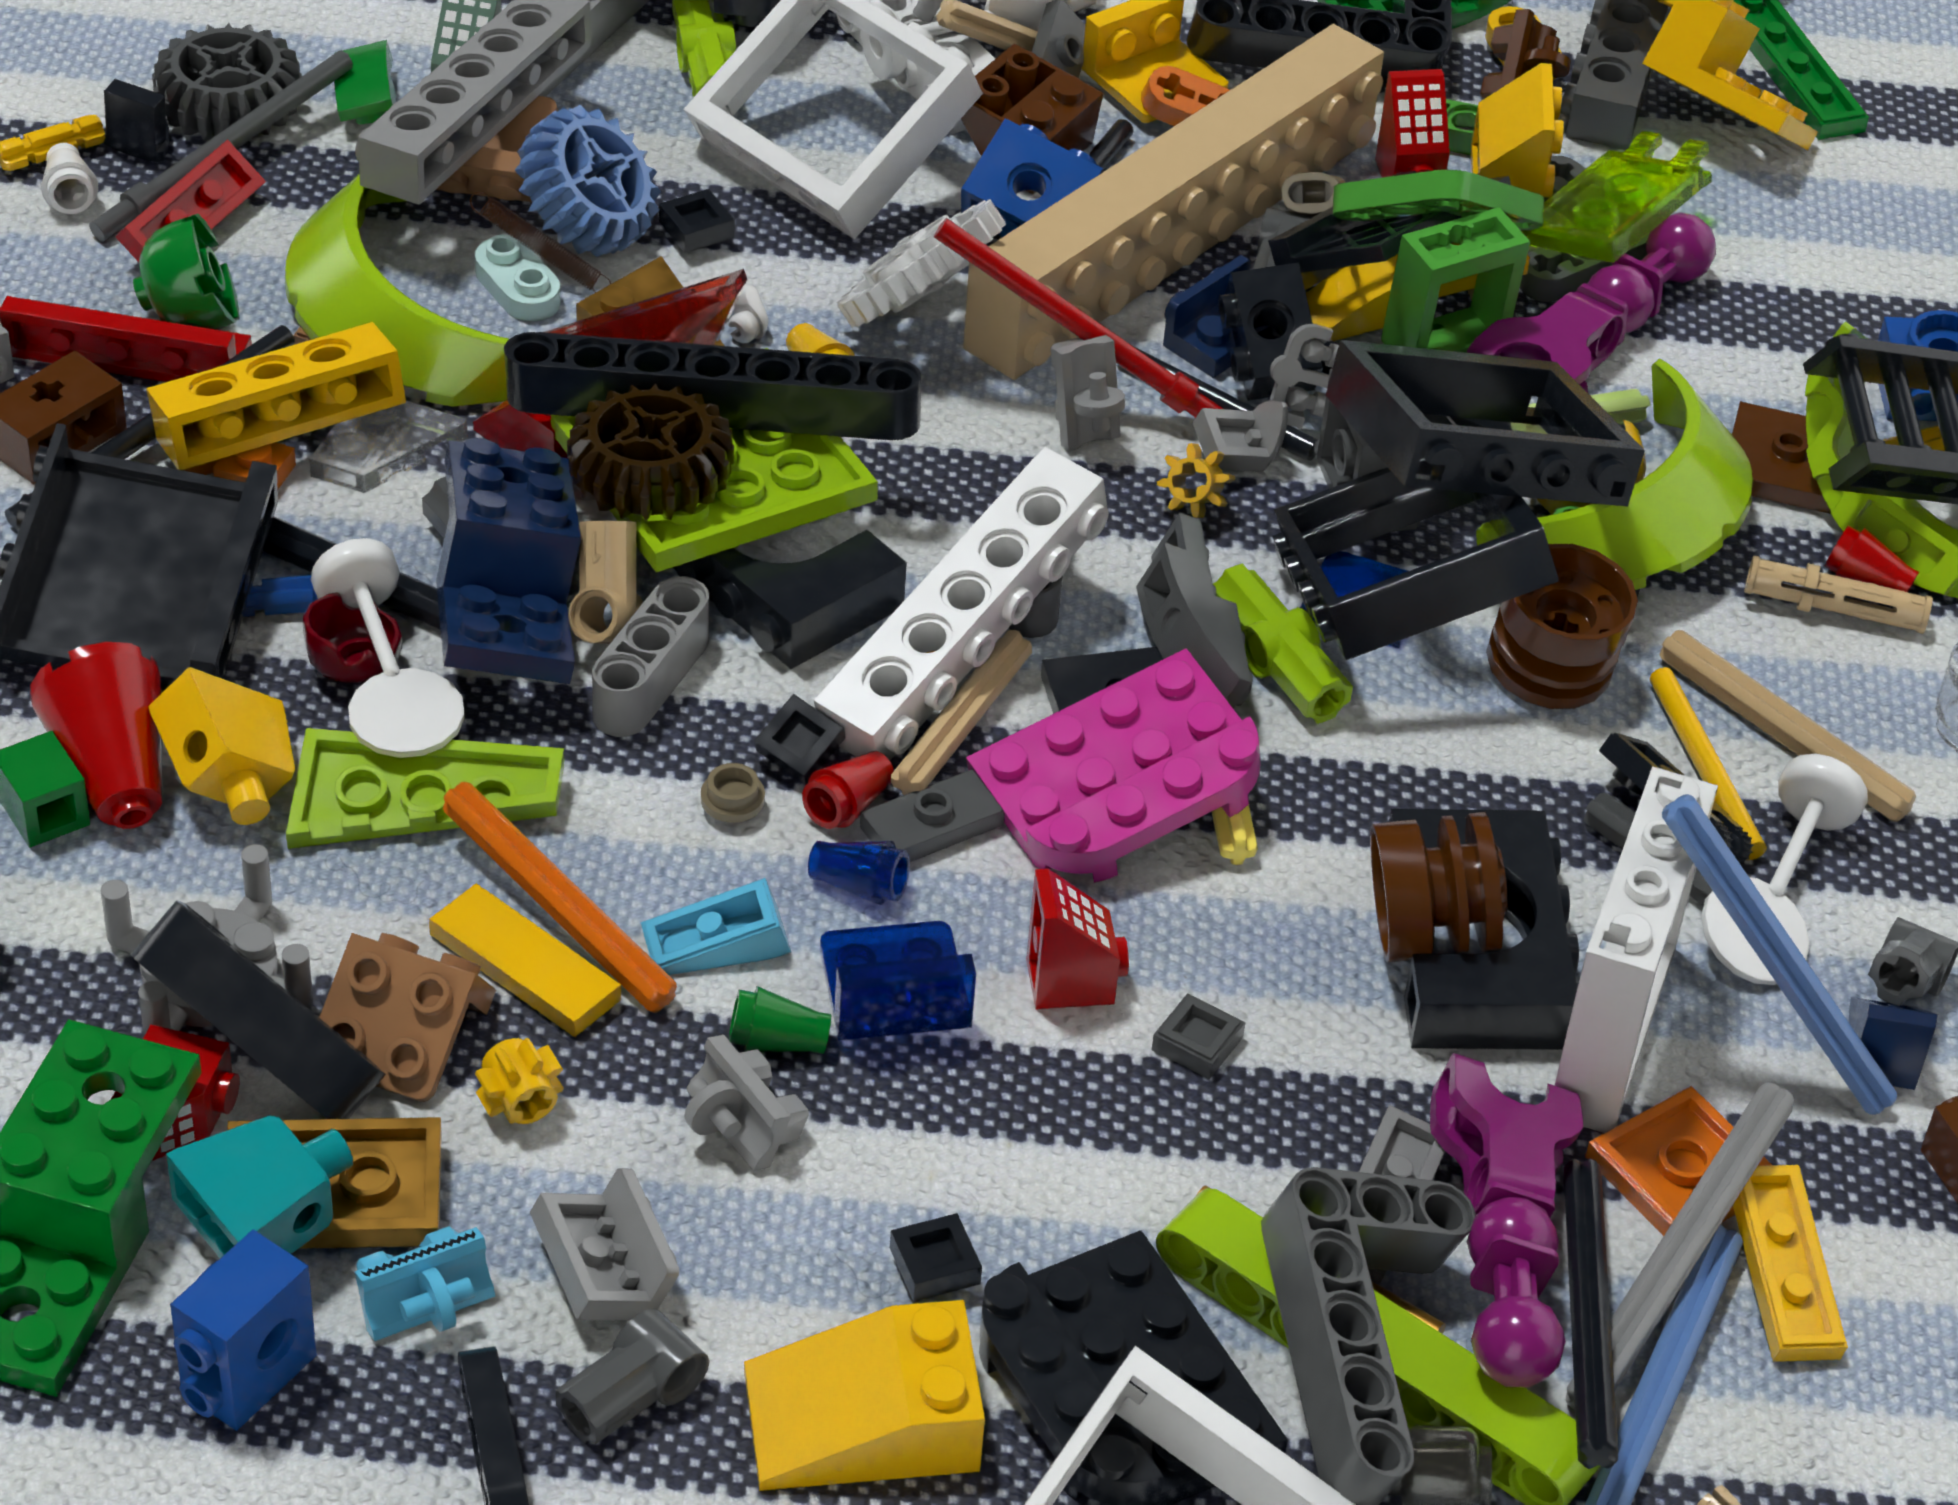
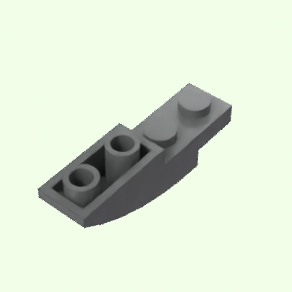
(1187, 614)

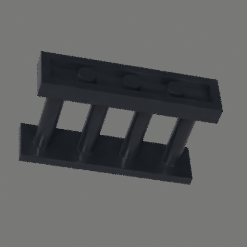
(1882, 468)

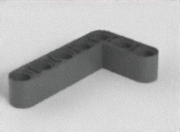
(1319, 1252)

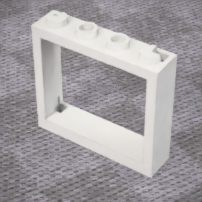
(891, 161)
(1626, 978)
(1194, 1433)

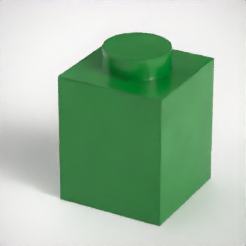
(42, 789)

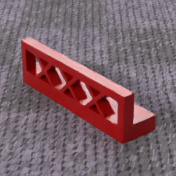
(115, 340)

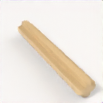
(961, 714)

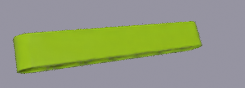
(1534, 1444)

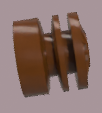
(1565, 637)
(1437, 886)

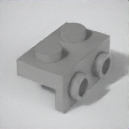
(607, 1249)

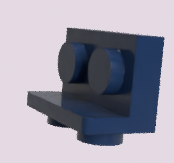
(1194, 322)

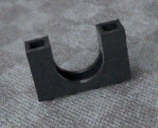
(807, 603)
(1511, 995)

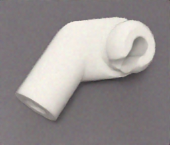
(749, 316)

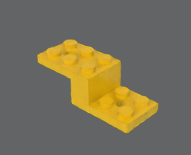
(1702, 51)

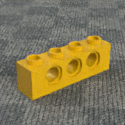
(276, 395)

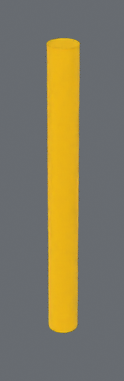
(1703, 753)

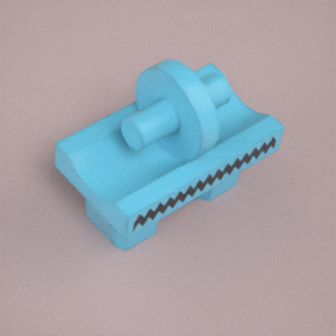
(424, 1283)

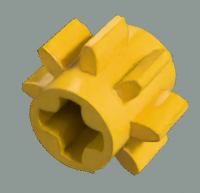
(1187, 467)
(519, 1081)

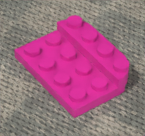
(1122, 768)

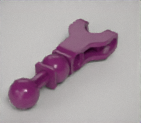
(1617, 300)
(1509, 1176)

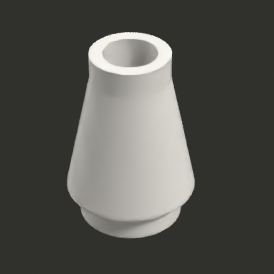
(68, 180)

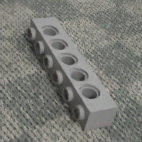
(471, 96)

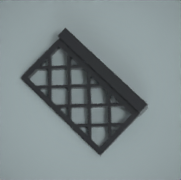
(1331, 243)

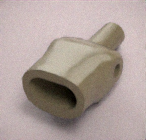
(1309, 192)

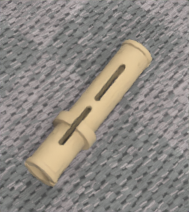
(1908, 609)

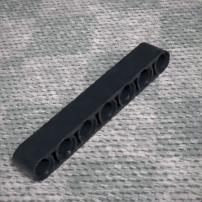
(749, 385)

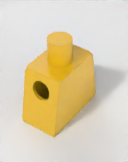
(225, 742)

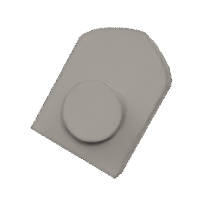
(1245, 437)

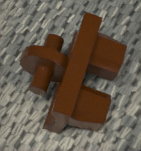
(1522, 48)

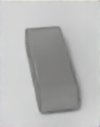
(650, 656)

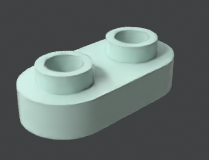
(517, 278)

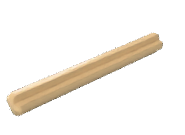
(1781, 719)

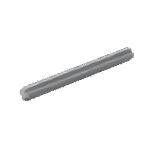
(1694, 1226)

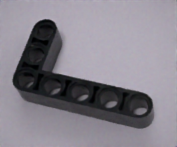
(1265, 30)

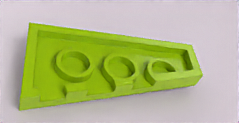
(360, 795)

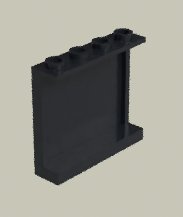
(132, 559)

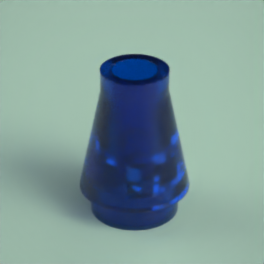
(865, 869)

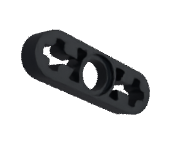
(491, 1427)

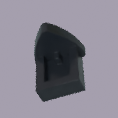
(136, 121)

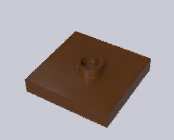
(1778, 456)

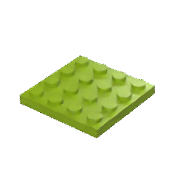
(772, 488)

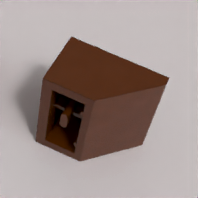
(1036, 94)

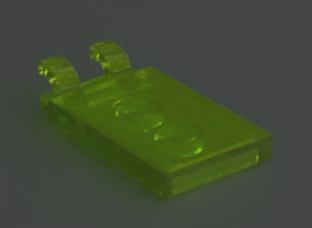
(1620, 199)

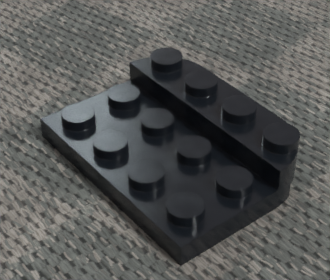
(1068, 1333)

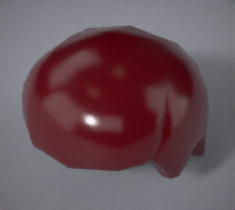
(340, 640)

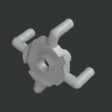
(241, 926)

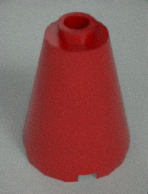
(106, 728)

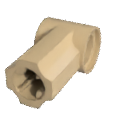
(605, 577)

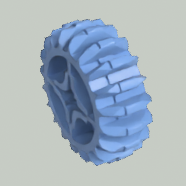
(588, 181)

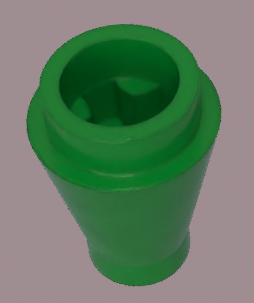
(777, 1024)

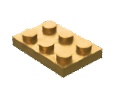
(390, 1189)

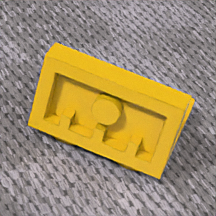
(1133, 41)

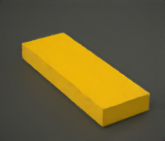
(525, 959)
(1788, 1267)

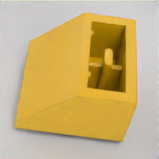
(1520, 131)

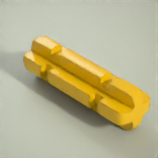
(83, 132)

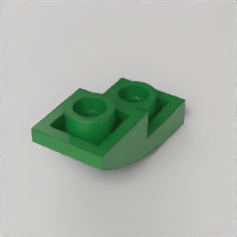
(368, 87)

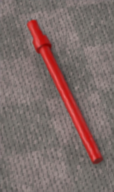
(1176, 390)

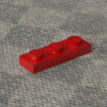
(209, 190)

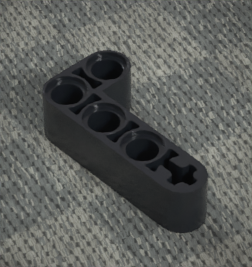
(257, 1013)

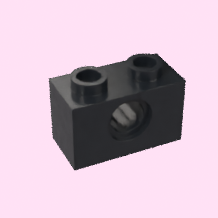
(1264, 298)

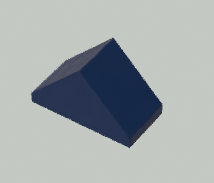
(1894, 1037)

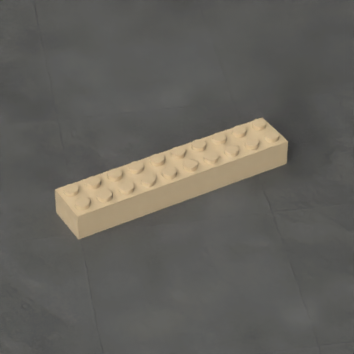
(1177, 196)

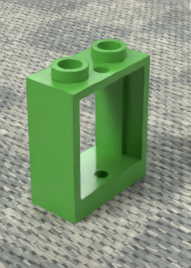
(1426, 259)

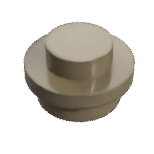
(732, 793)

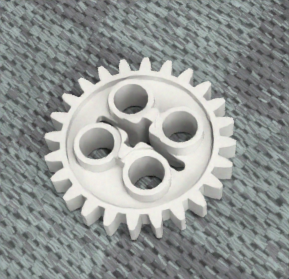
(915, 267)

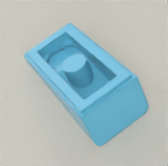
(718, 931)

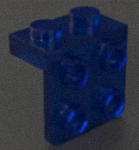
(897, 980)

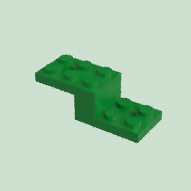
(77, 1190)

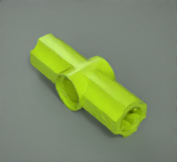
(701, 40)
(1284, 646)

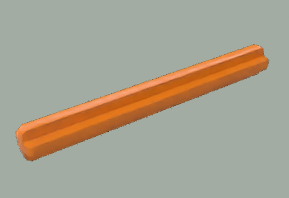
(560, 897)

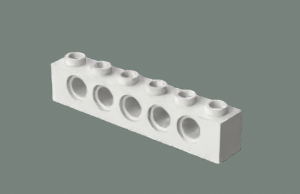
(1028, 527)

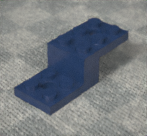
(508, 561)

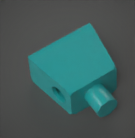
(258, 1181)

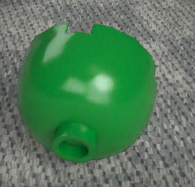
(185, 278)

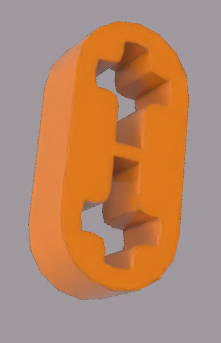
(1187, 97)

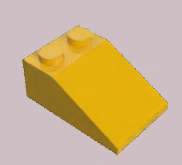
(869, 1401)

